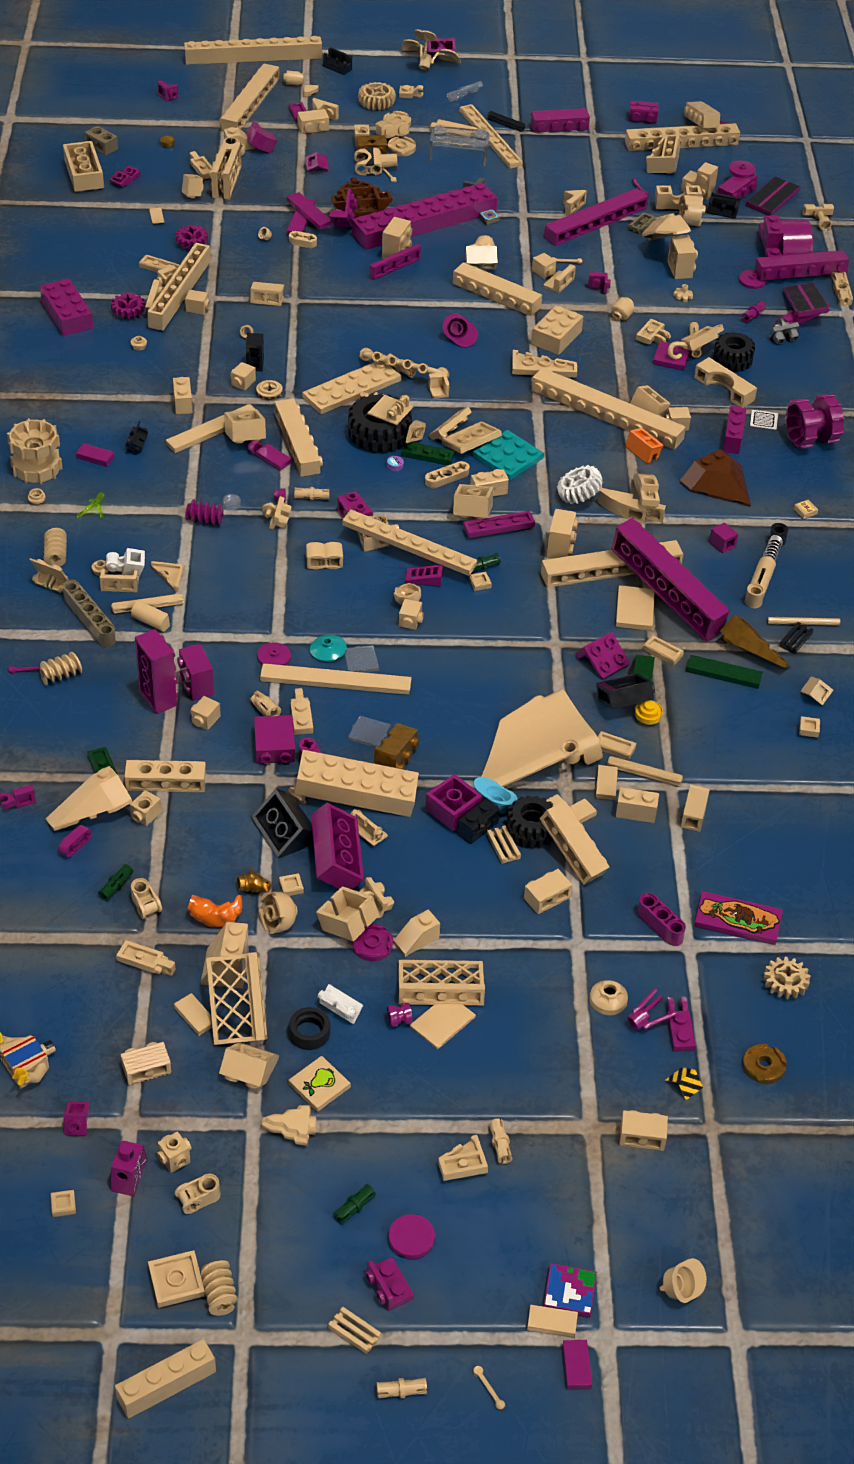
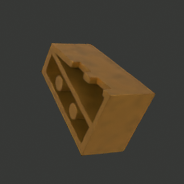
(398, 747)

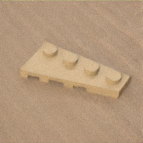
(529, 365)

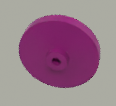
(742, 169)
(750, 280)
(274, 654)

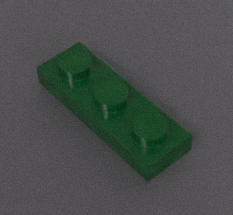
(428, 453)

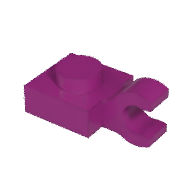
(20, 798)

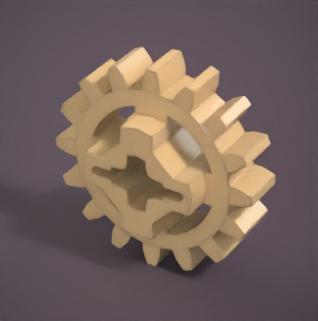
(786, 977)

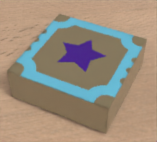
(489, 217)

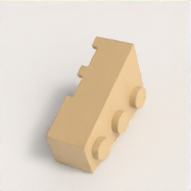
(665, 156)

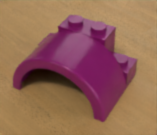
(792, 233)

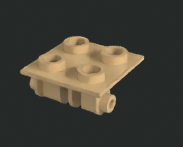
(391, 409)
(48, 576)

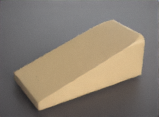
(415, 431)

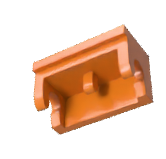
(643, 445)

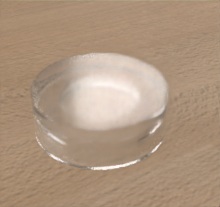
(231, 501)

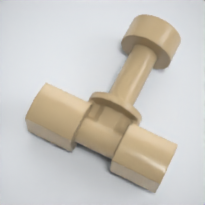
(819, 213)

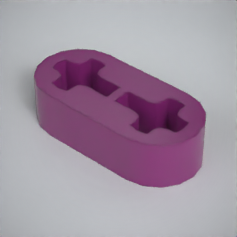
(75, 841)

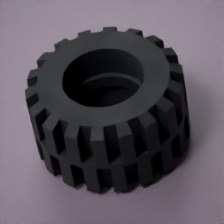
(734, 351)
(518, 823)

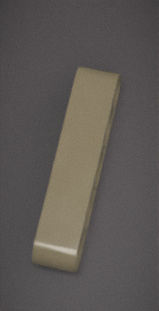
(89, 613)

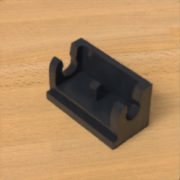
(337, 61)
(723, 205)

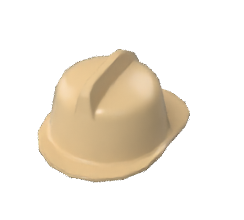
(684, 1281)

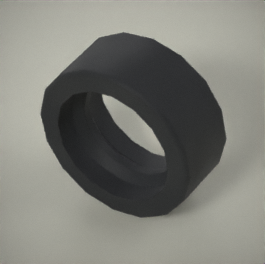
(314, 1041)

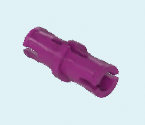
(753, 311)

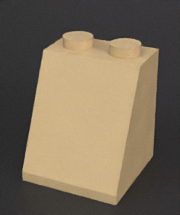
(229, 941)

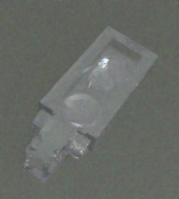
(462, 92)

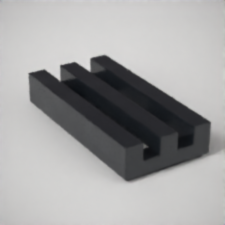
(790, 634)

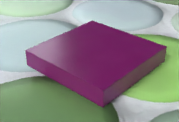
(662, 358)

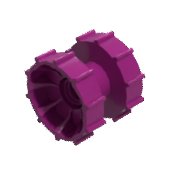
(809, 422)

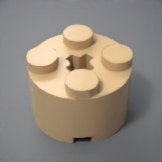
(691, 209)

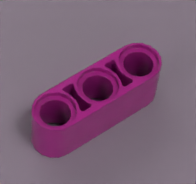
(661, 919)

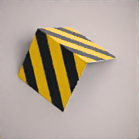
(687, 1080)

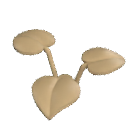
(425, 59)

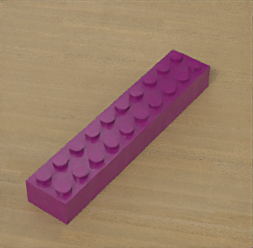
(427, 214)

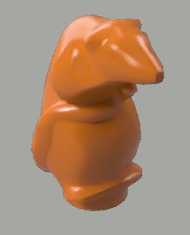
(214, 915)

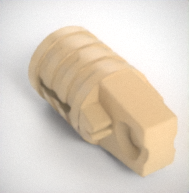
(265, 704)

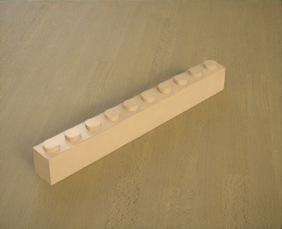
(253, 50)
(607, 407)

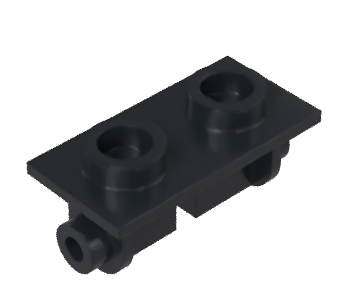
(137, 440)

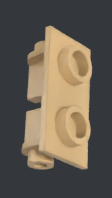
(368, 830)

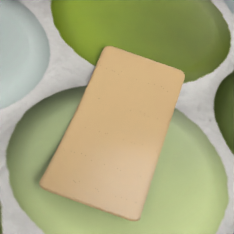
(156, 215)

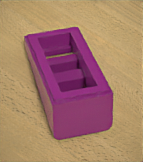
(429, 575)

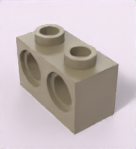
(103, 141)

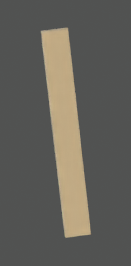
(499, 146)
(335, 679)

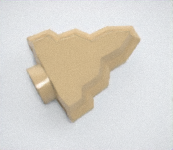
(292, 1124)

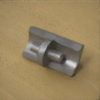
(782, 330)

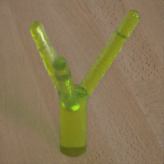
(96, 502)

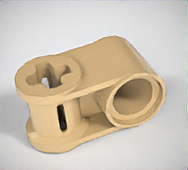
(144, 898)
(197, 1193)

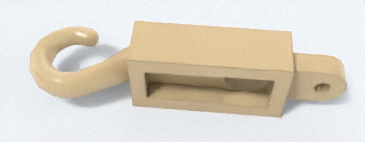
(696, 340)

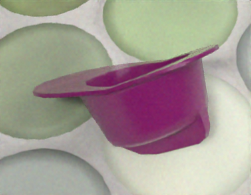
(460, 330)

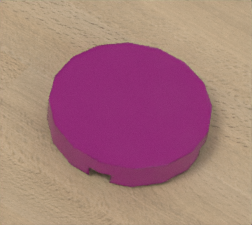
(373, 943)
(411, 1236)

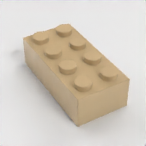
(83, 166)

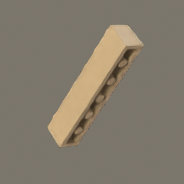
(497, 289)
(297, 437)

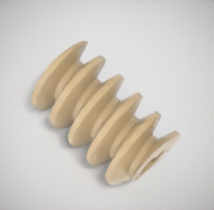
(55, 547)
(60, 666)
(219, 1287)

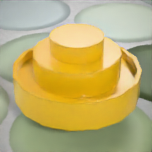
(648, 712)

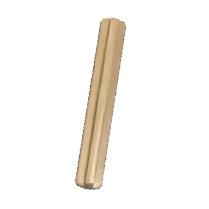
(156, 602)
(645, 771)

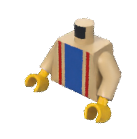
(25, 1058)

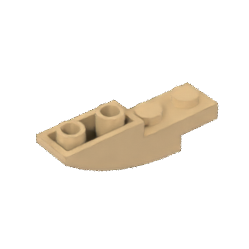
(647, 488)
(627, 507)

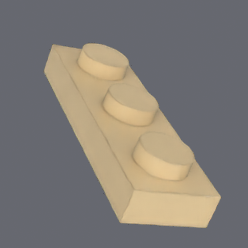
(450, 424)

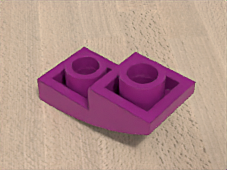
(125, 177)

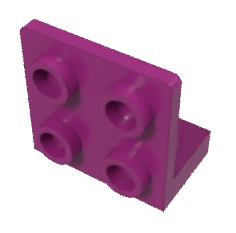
(344, 219)
(604, 655)

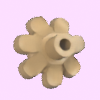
(683, 293)

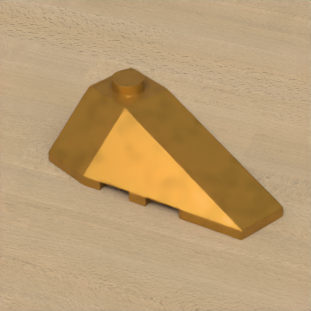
(745, 636)

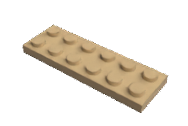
(349, 386)

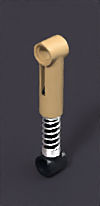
(766, 566)

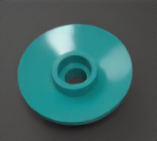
(328, 648)

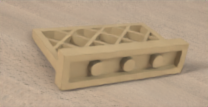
(441, 991)
(256, 998)

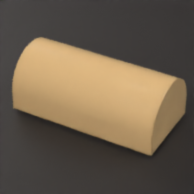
(150, 616)

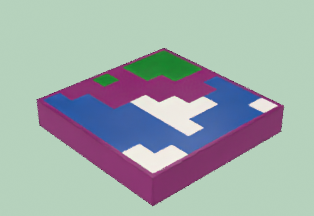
(570, 1289)

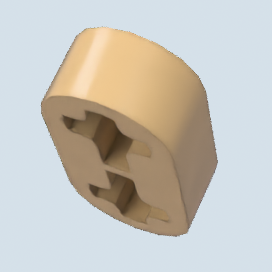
(302, 239)

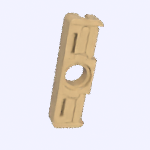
(840, 281)

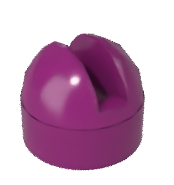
(253, 446)
(280, 492)

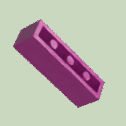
(560, 120)

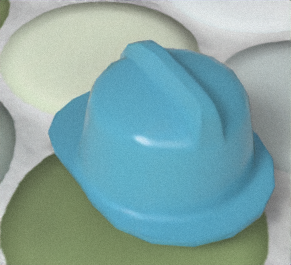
(495, 793)

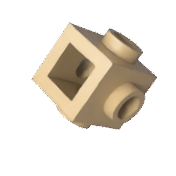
(174, 1151)

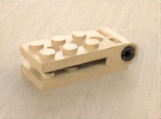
(226, 168)

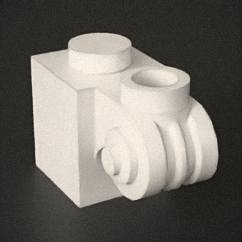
(132, 560)

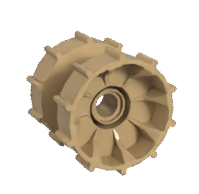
(34, 451)

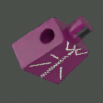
(130, 1161)

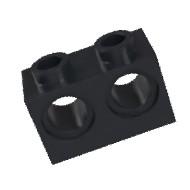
(255, 351)

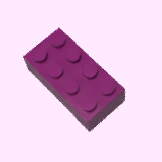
(66, 307)
(156, 671)
(337, 847)

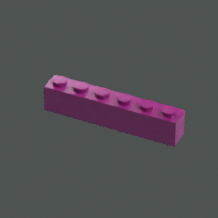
(801, 265)

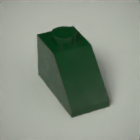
(644, 666)

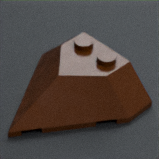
(369, 197)
(718, 477)

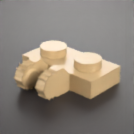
(652, 332)

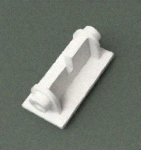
(340, 1003)

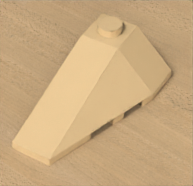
(96, 795)

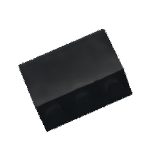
(283, 823)

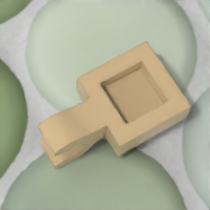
(409, 91)

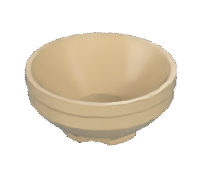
(606, 1003)

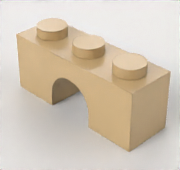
(665, 199)

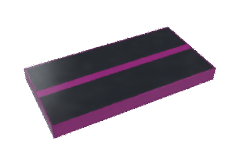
(772, 196)
(806, 299)

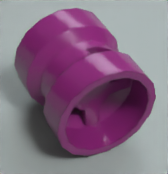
(397, 1015)

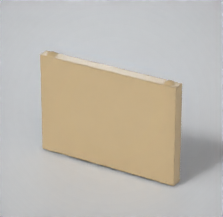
(442, 1023)

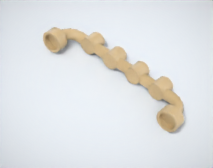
(367, 355)

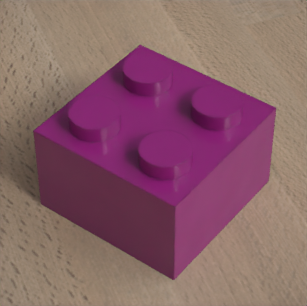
(195, 672)
(451, 801)

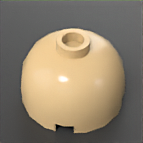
(277, 912)

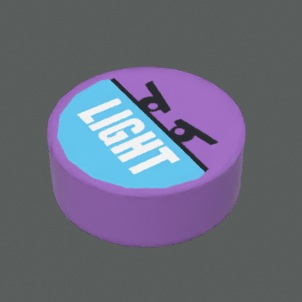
(395, 463)

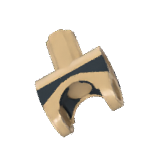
(374, 161)

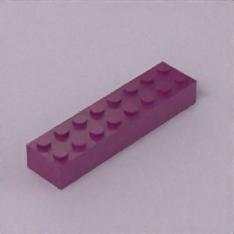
(670, 579)

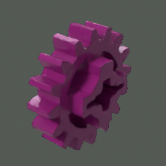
(190, 235)
(128, 305)

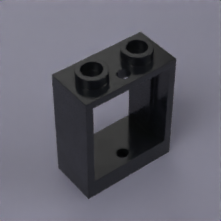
(625, 691)

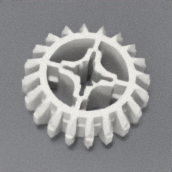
(579, 484)

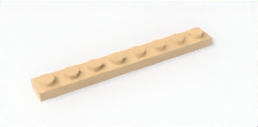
(409, 542)

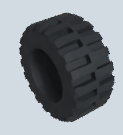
(374, 433)

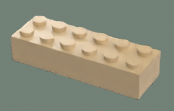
(356, 783)

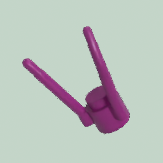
(640, 1017)

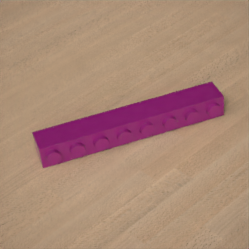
(595, 217)

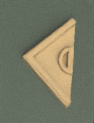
(170, 573)

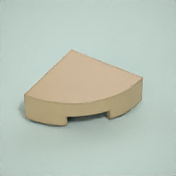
(310, 89)

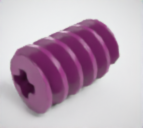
(206, 513)

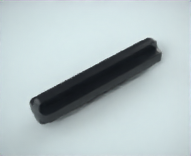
(506, 121)

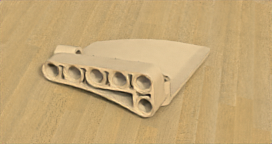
(539, 737)

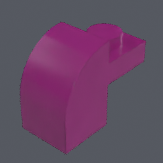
(261, 139)

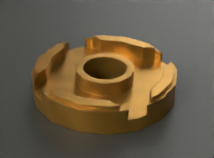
(761, 1073)

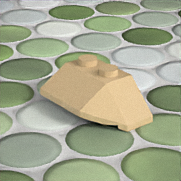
(666, 226)

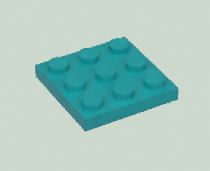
(509, 454)

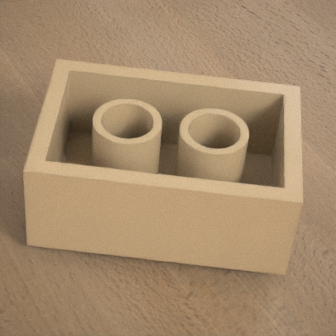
(557, 330)

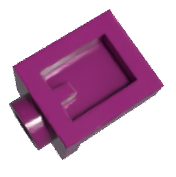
(167, 92)
(599, 281)
(76, 1118)

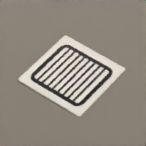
(764, 419)

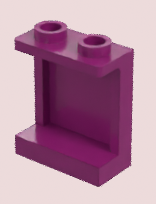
(274, 739)

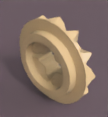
(263, 387)

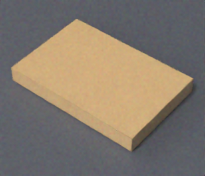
(471, 437)
(635, 608)

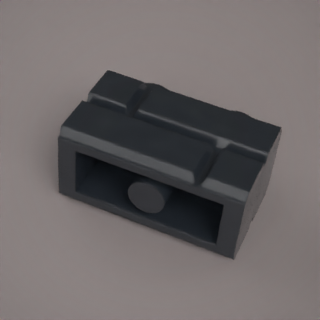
(478, 821)

